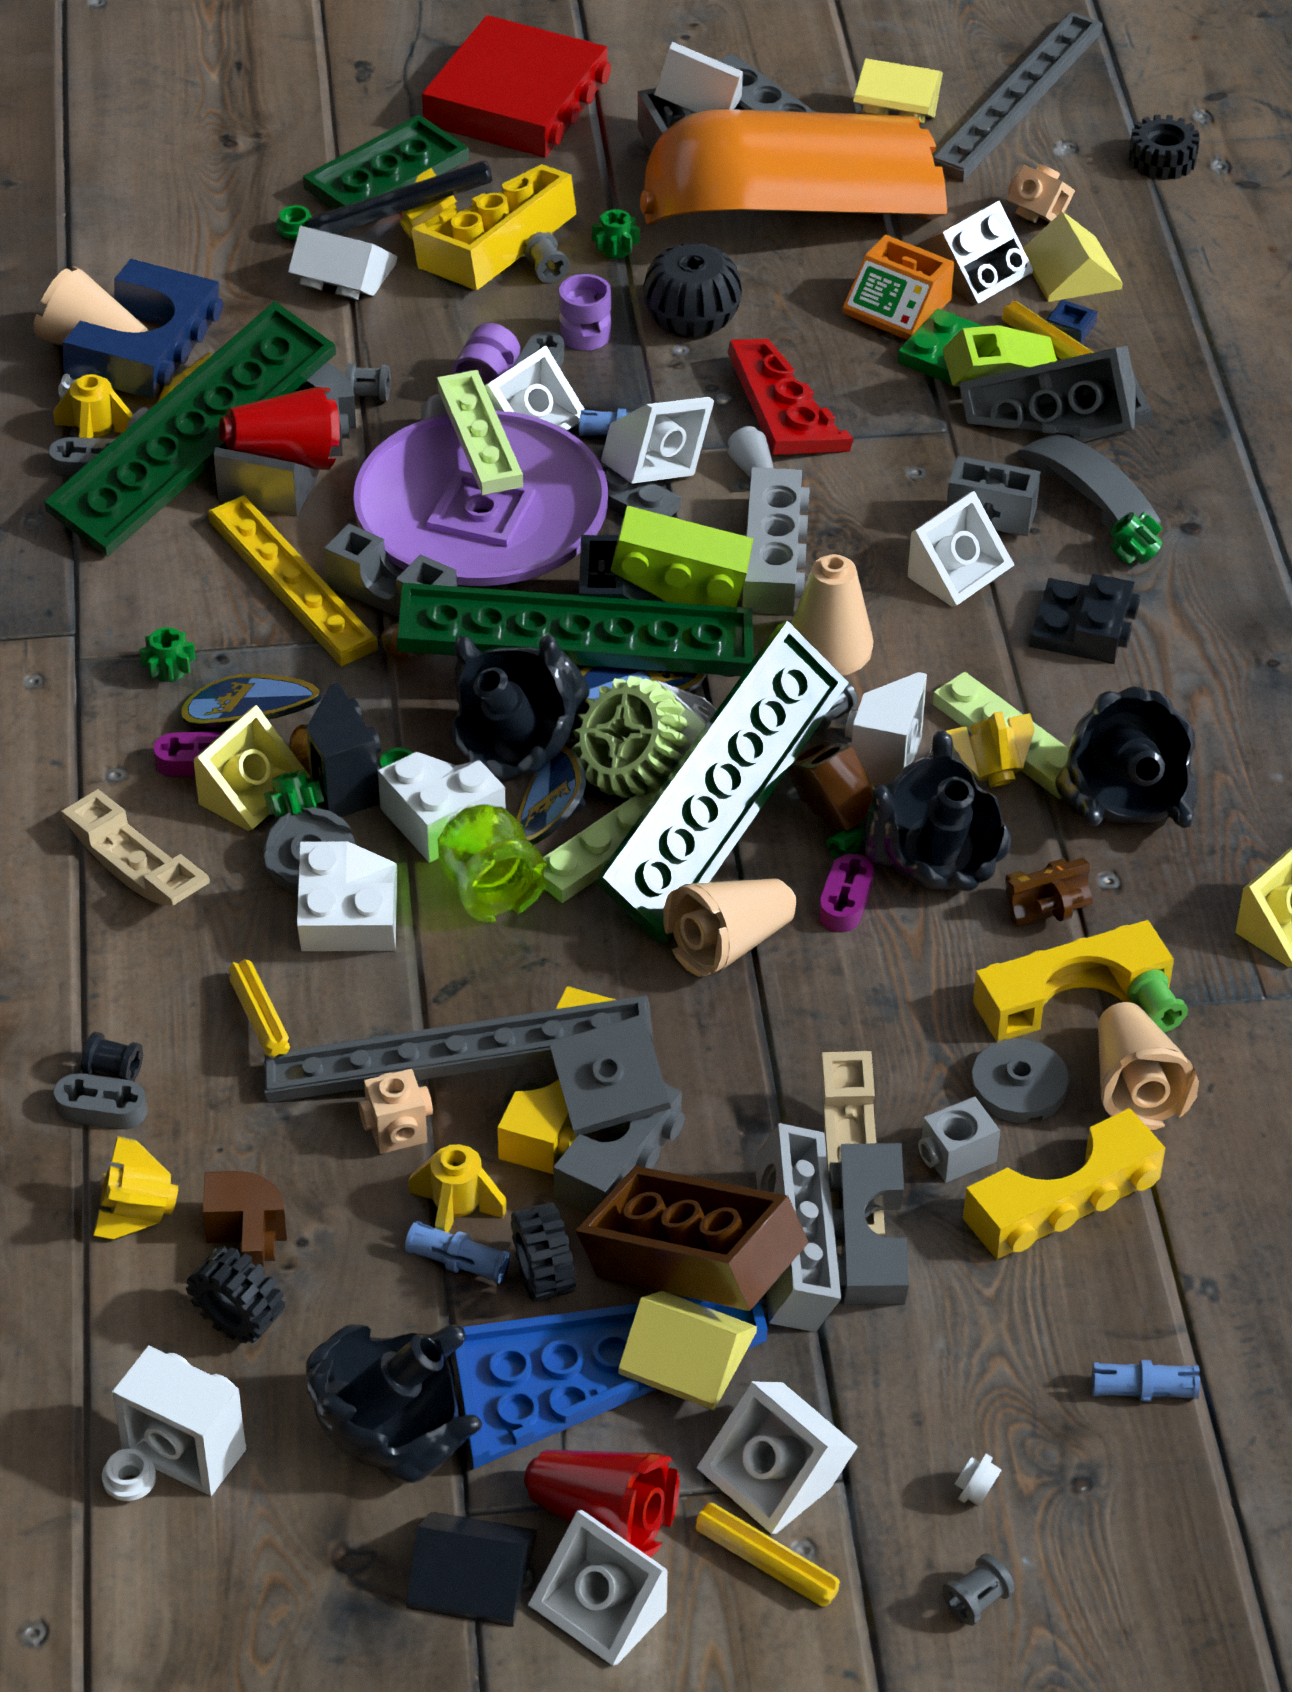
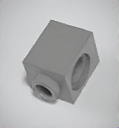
(959, 1139)

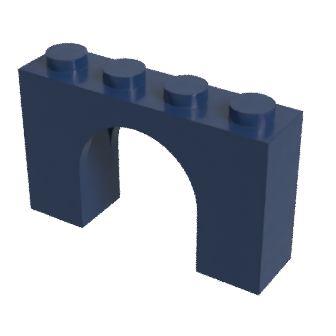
(146, 360)

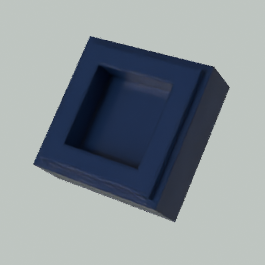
(1073, 319)

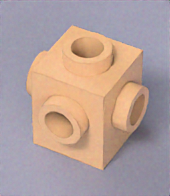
(1039, 193)
(395, 1110)

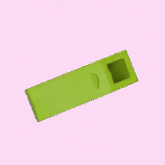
(993, 351)

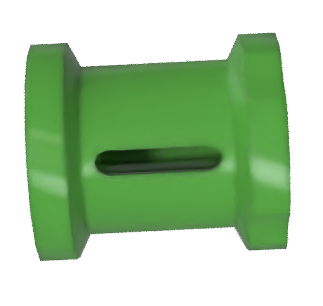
(1156, 999)

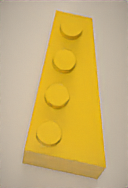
(493, 231)

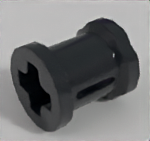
(111, 1057)

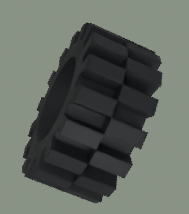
(1164, 147)
(543, 1251)
(235, 1294)

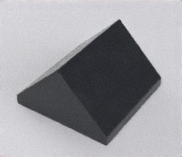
(469, 1568)

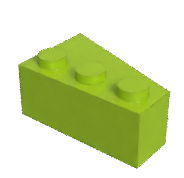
(681, 559)

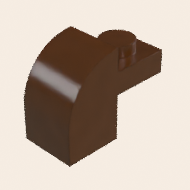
(244, 1210)

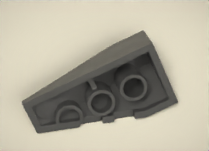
(1069, 396)

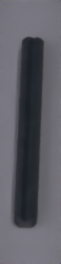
(403, 199)

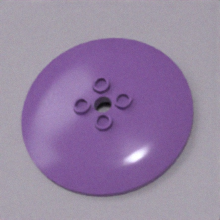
(426, 501)

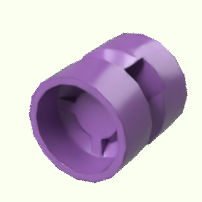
(585, 312)
(489, 350)

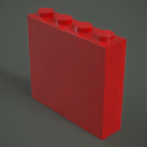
(516, 85)

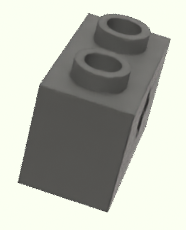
(1004, 491)

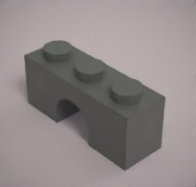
(361, 569)
(595, 1168)
(871, 1265)

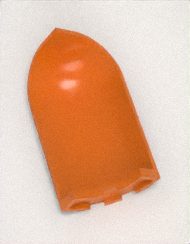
(793, 165)

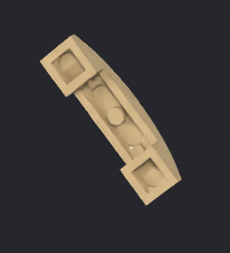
(128, 854)
(849, 1110)

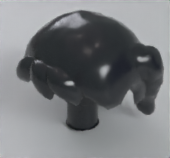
(515, 705)
(1131, 761)
(936, 823)
(390, 1399)

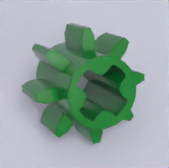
(615, 234)
(1136, 538)
(167, 654)
(293, 793)

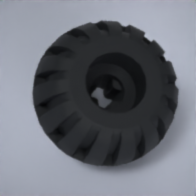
(692, 289)

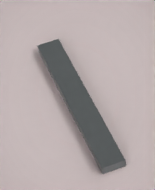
(1016, 96)
(439, 1050)

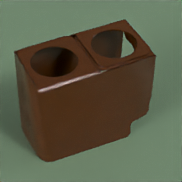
(833, 784)

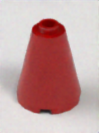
(286, 428)
(619, 1489)

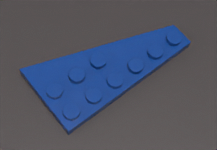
(552, 1373)

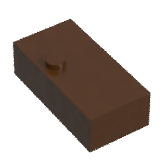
(692, 1237)

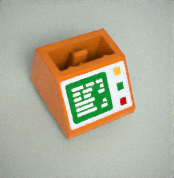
(899, 287)

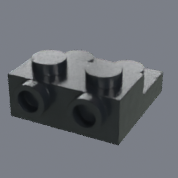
(1086, 618)

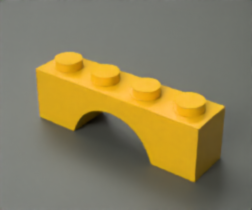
(1014, 992)
(537, 1121)
(1017, 1210)

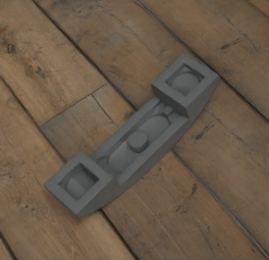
(1088, 473)

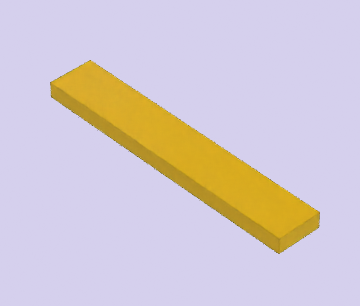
(293, 580)

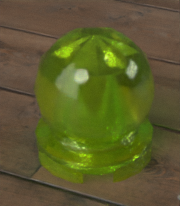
(490, 861)

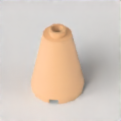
(79, 298)
(835, 615)
(724, 920)
(1142, 1067)

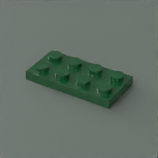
(386, 163)

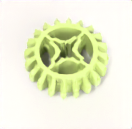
(623, 716)

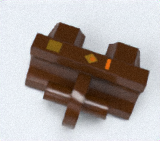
(1049, 892)

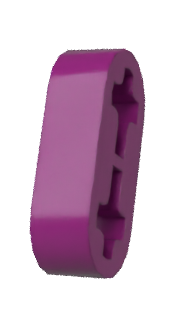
(187, 747)
(853, 894)

